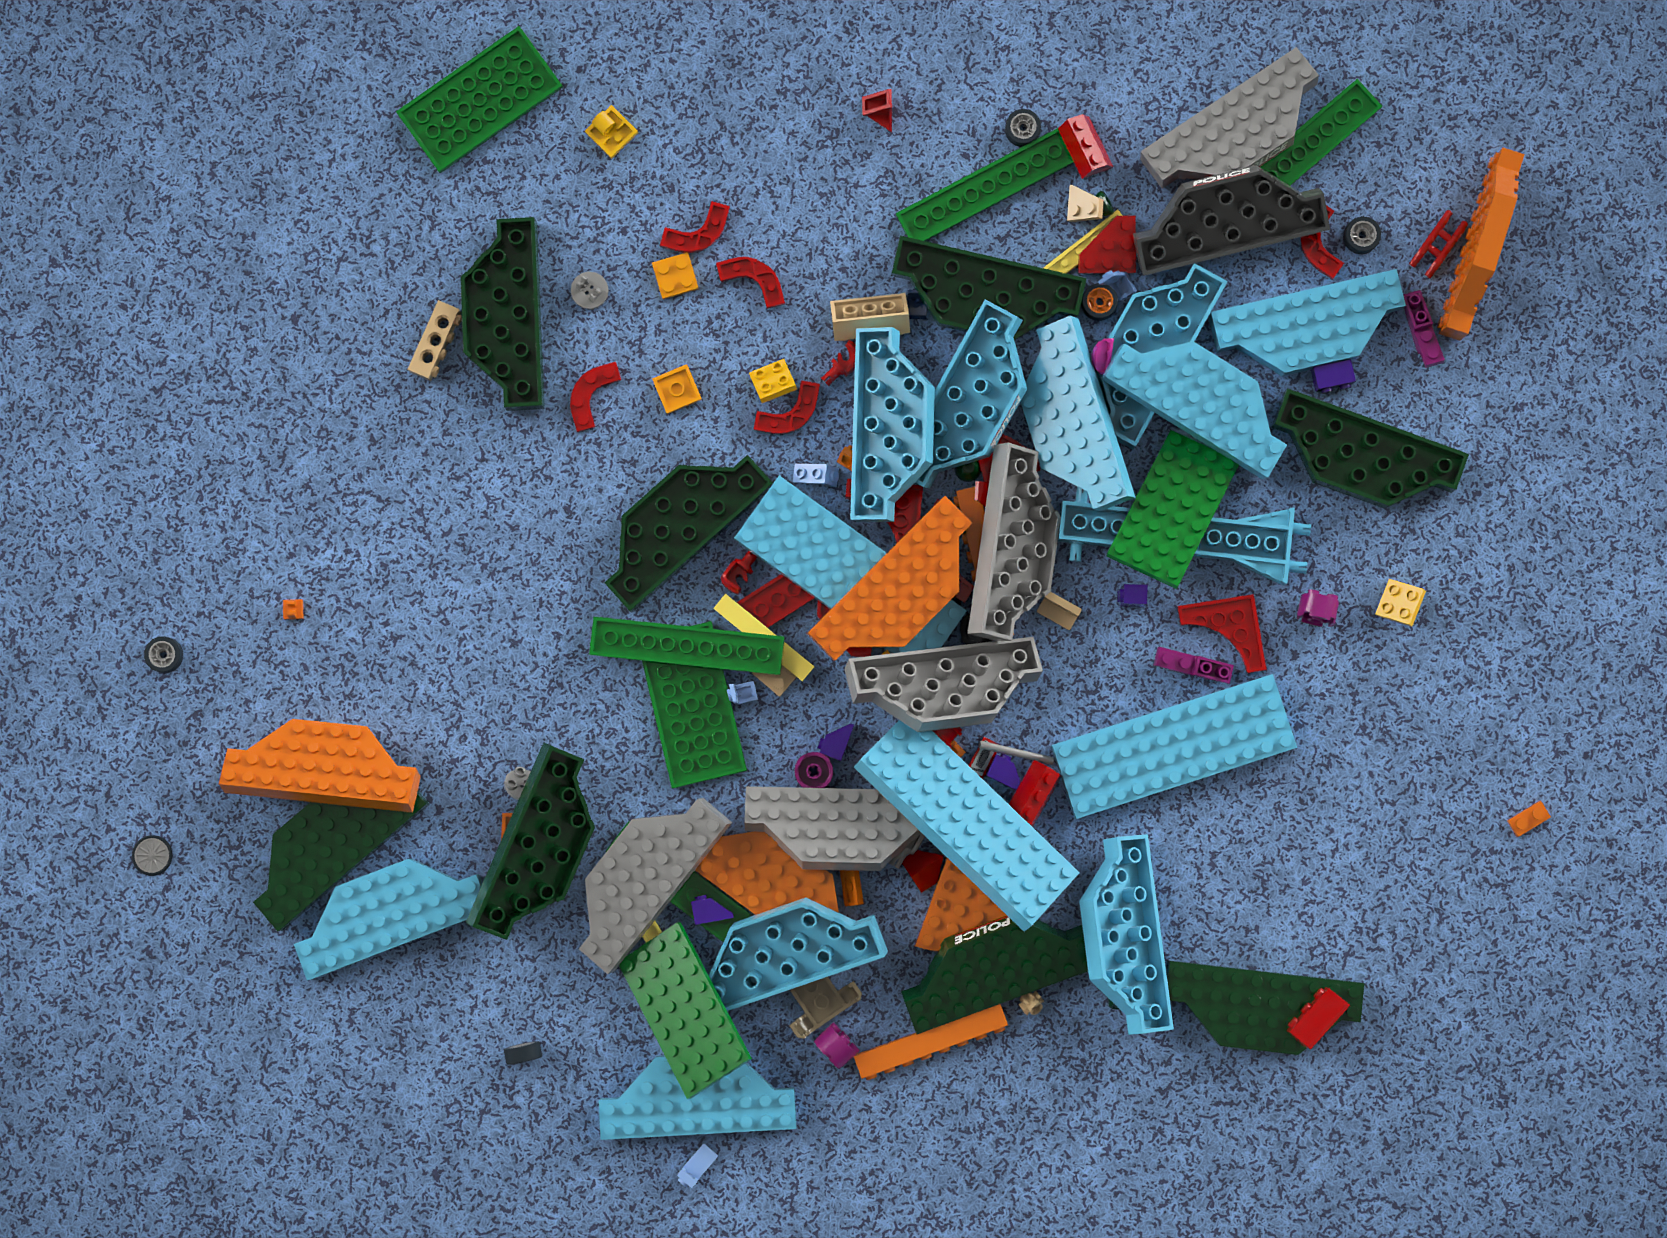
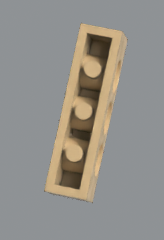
(441, 312)

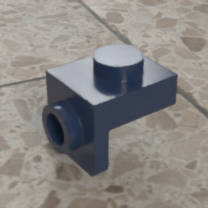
(916, 307)

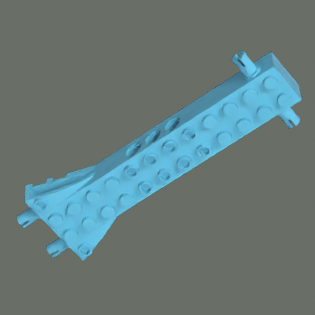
(1253, 542)

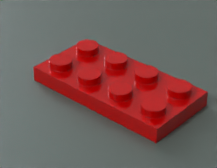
(775, 600)

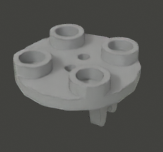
(583, 284)
(516, 780)

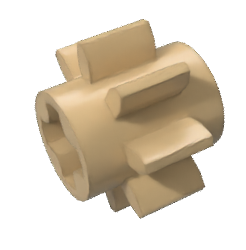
(1031, 1003)

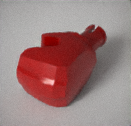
(841, 367)
(735, 569)

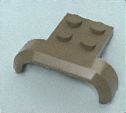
(821, 1003)

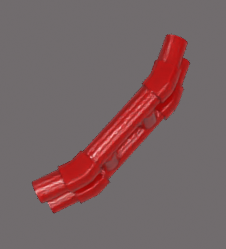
(1427, 245)

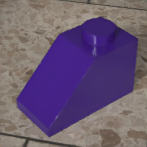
(836, 742)
(1004, 771)
(709, 910)

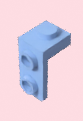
(816, 474)
(742, 693)
(696, 1166)

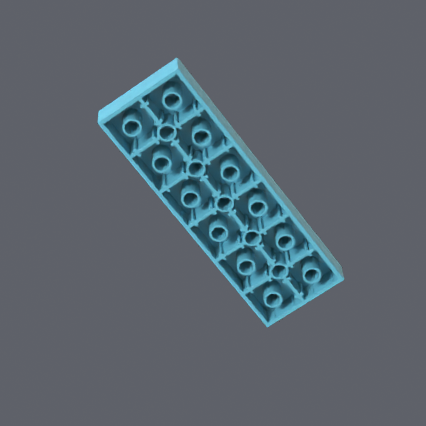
(824, 555)
(1173, 746)
(967, 822)

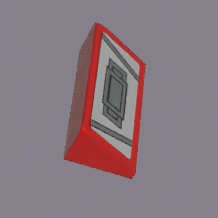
(982, 759)

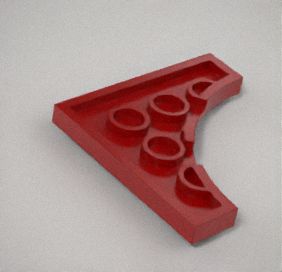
(906, 510)
(1233, 619)

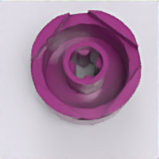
(1318, 608)
(811, 760)
(836, 1045)

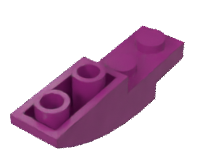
(1422, 330)
(1193, 665)

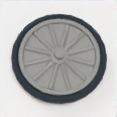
(152, 855)

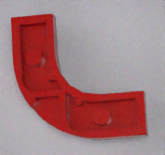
(699, 239)
(1318, 255)
(755, 270)
(583, 391)
(795, 418)

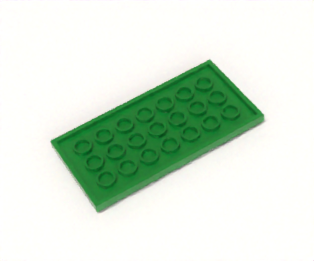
(479, 99)
(1173, 509)
(694, 721)
(684, 1010)

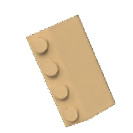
(869, 313)

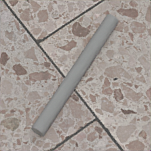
(1016, 752)

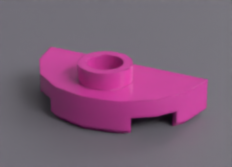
(1102, 355)

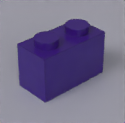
(1332, 376)
(1132, 595)

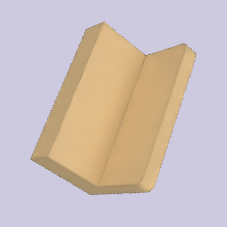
(1059, 610)

